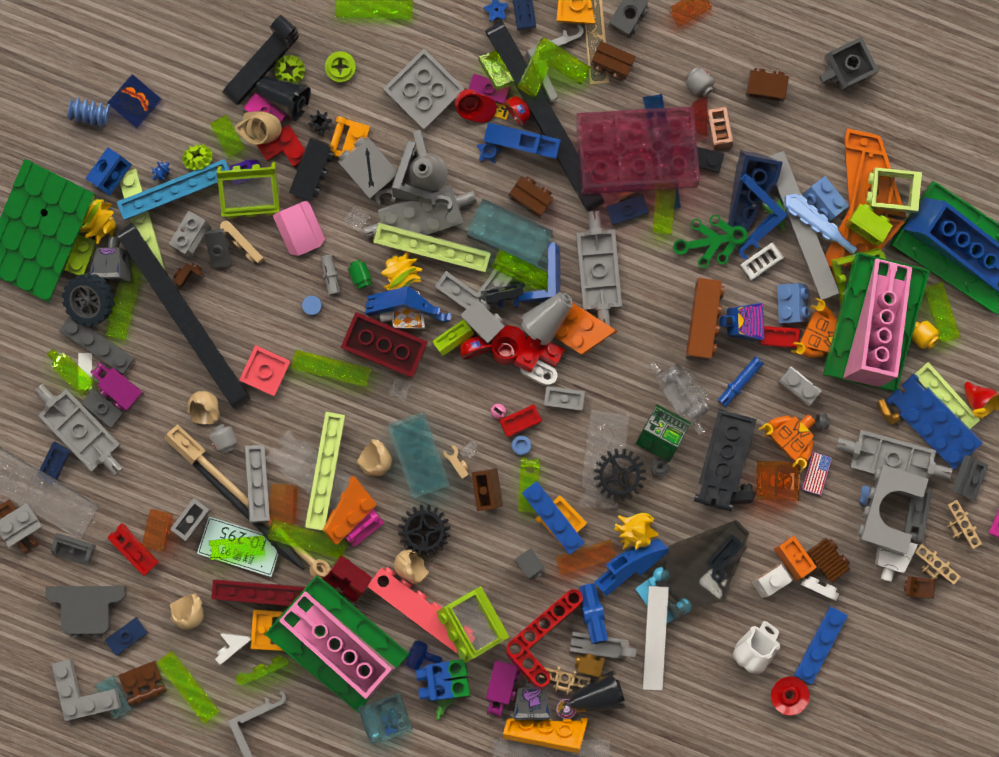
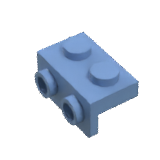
(825, 198)
(793, 303)

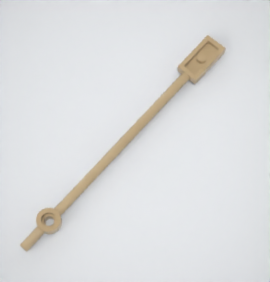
(193, 452)

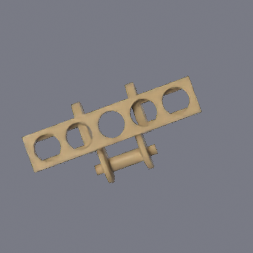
(965, 531)
(938, 570)
(558, 679)

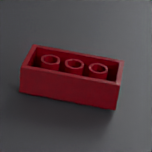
(384, 345)

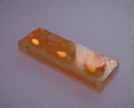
(586, 557)

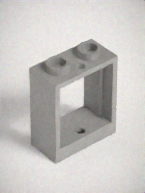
(190, 239)

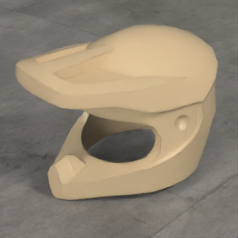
(260, 126)

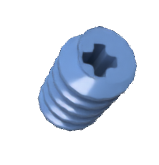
(89, 112)

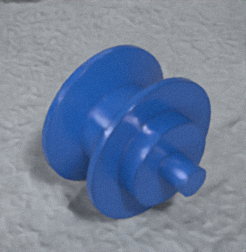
(161, 170)

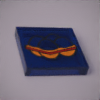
(134, 101)

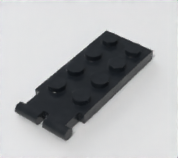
(725, 459)

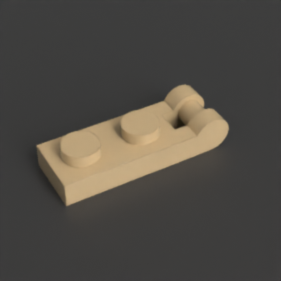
(240, 242)

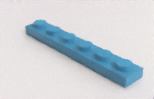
(170, 191)

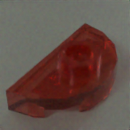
(700, 115)

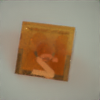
(777, 481)

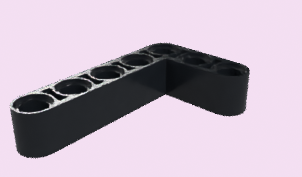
(281, 40)

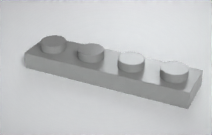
(256, 484)

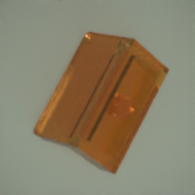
(688, 10)
(283, 503)
(157, 530)

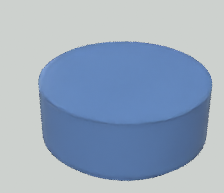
(311, 305)
(521, 445)

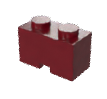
(348, 578)

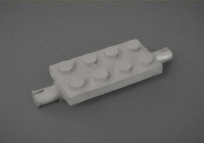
(421, 217)
(599, 268)
(79, 429)
(875, 450)

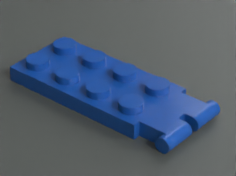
(935, 421)

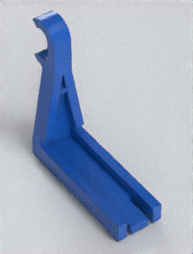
(769, 222)
(553, 280)
(403, 298)

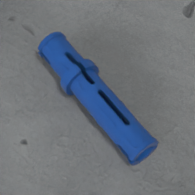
(736, 386)

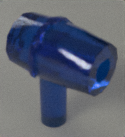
(418, 653)

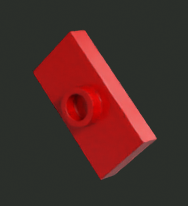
(780, 337)
(520, 420)

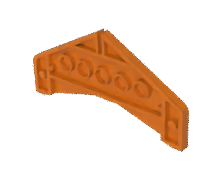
(862, 155)

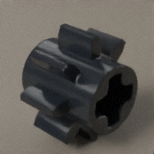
(324, 125)

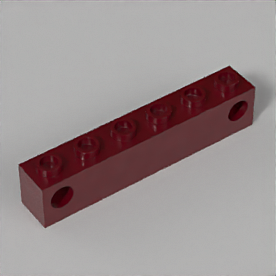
(255, 592)

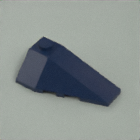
(744, 201)

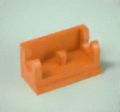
(795, 558)

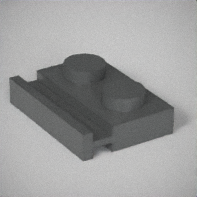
(970, 477)

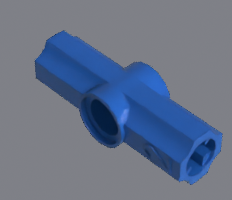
(593, 614)

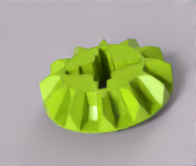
(333, 60)
(293, 61)
(199, 162)

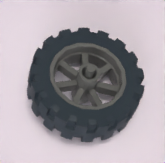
(76, 305)

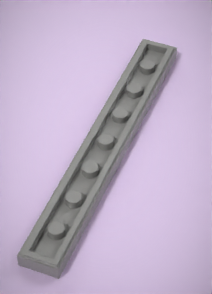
(806, 236)

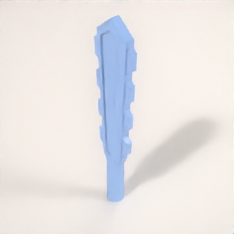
(808, 214)

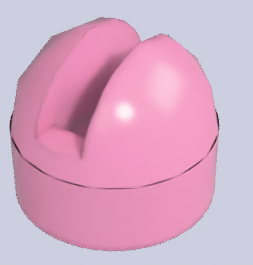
(496, 415)

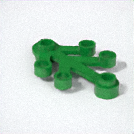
(714, 240)

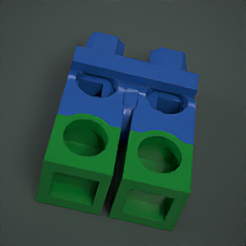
(438, 679)

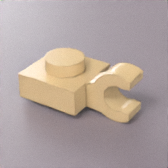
(460, 467)

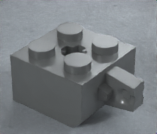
(838, 68)

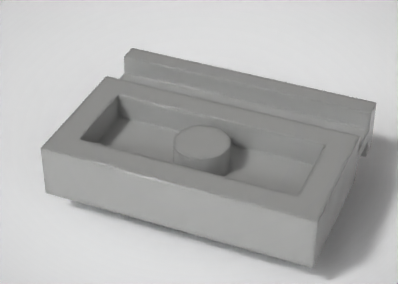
(19, 525)

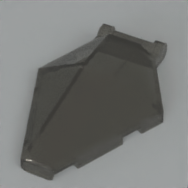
(688, 573)

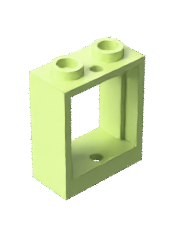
(914, 194)

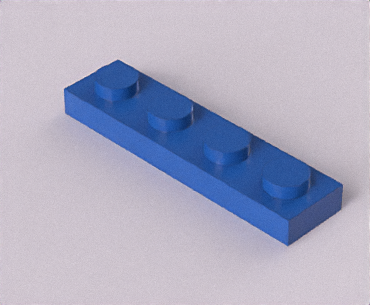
(553, 517)
(820, 645)

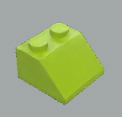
(869, 225)

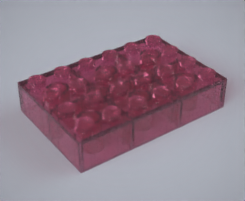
(637, 150)

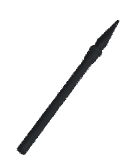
(281, 548)

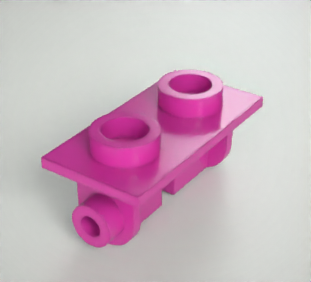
(364, 528)

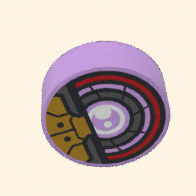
(565, 709)

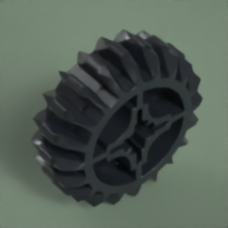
(635, 467)
(426, 547)

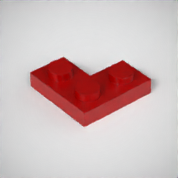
(287, 143)
(533, 350)

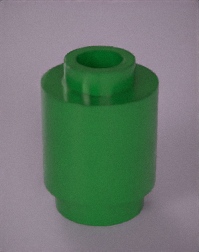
(359, 274)

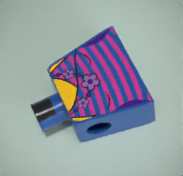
(745, 322)

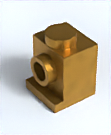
(589, 664)

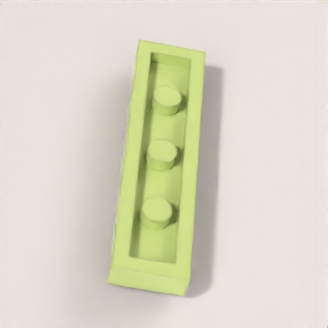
(931, 378)

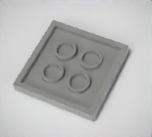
(423, 89)

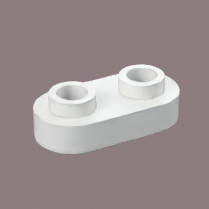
(538, 371)
(828, 591)

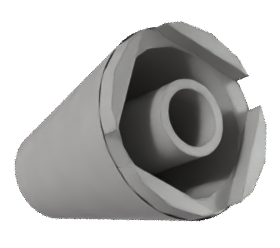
(433, 177)
(547, 317)

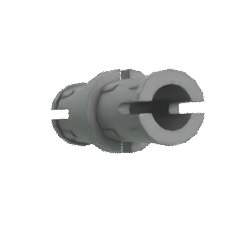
(330, 274)

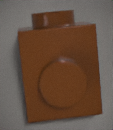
(183, 274)
(920, 587)

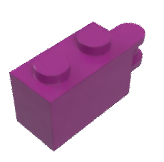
(117, 387)
(501, 686)

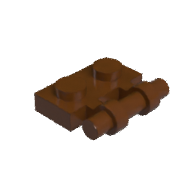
(139, 677)

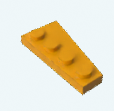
(575, 12)
(559, 735)

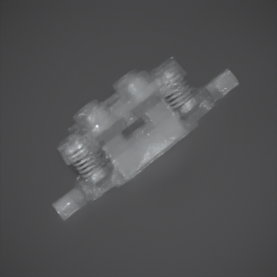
(683, 393)

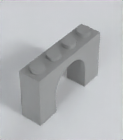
(874, 530)

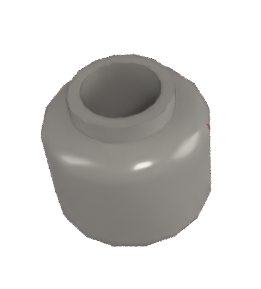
(700, 82)
(223, 438)

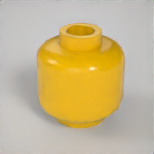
(925, 335)

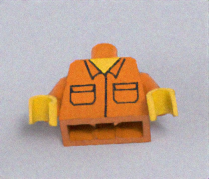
(818, 332)
(792, 437)

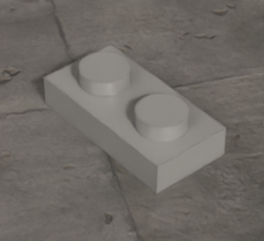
(564, 398)

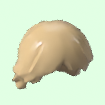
(203, 408)
(375, 459)
(410, 566)
(187, 612)

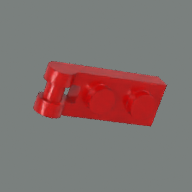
(133, 550)

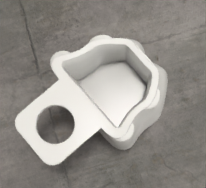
(757, 648)

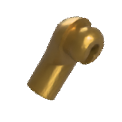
(886, 413)

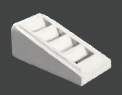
(774, 249)

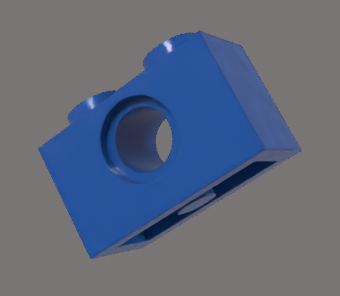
(108, 171)

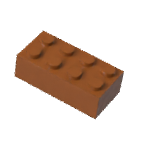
(704, 318)

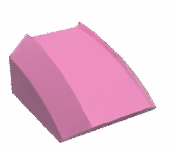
(299, 228)

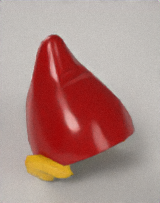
(981, 399)

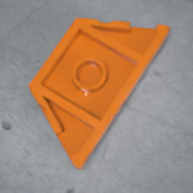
(583, 330)

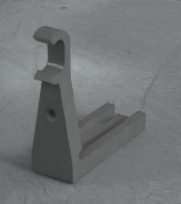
(407, 192)

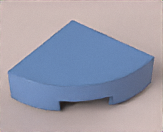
(864, 496)

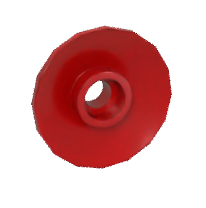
(797, 702)

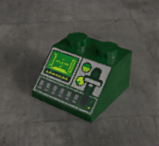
(663, 433)

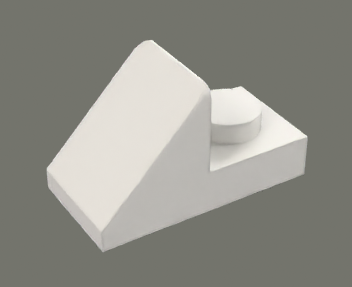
(235, 642)

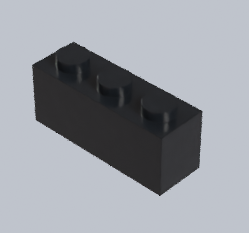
(312, 169)

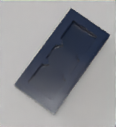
(524, 14)
(627, 210)
(55, 460)
(126, 636)

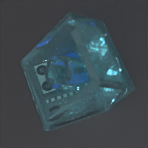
(385, 718)

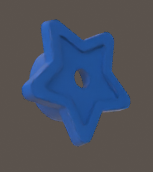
(492, 13)
(490, 156)

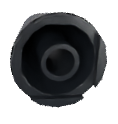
(284, 96)
(599, 695)

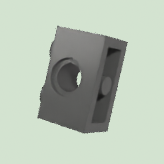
(624, 25)
(530, 564)

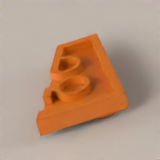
(351, 509)

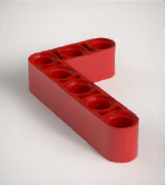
(539, 633)

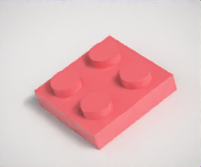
(265, 370)

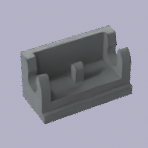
(73, 549)

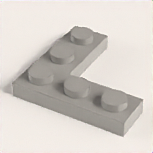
(463, 294)
(70, 698)

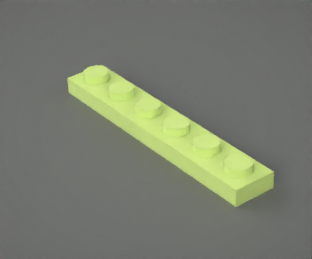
(130, 186)
(431, 247)
(325, 470)

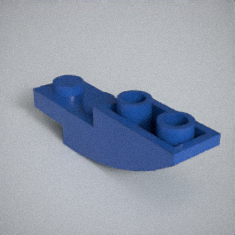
(522, 140)
(628, 563)

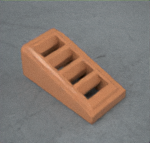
(725, 143)

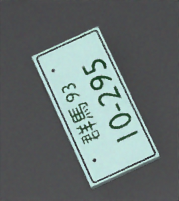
(219, 529)

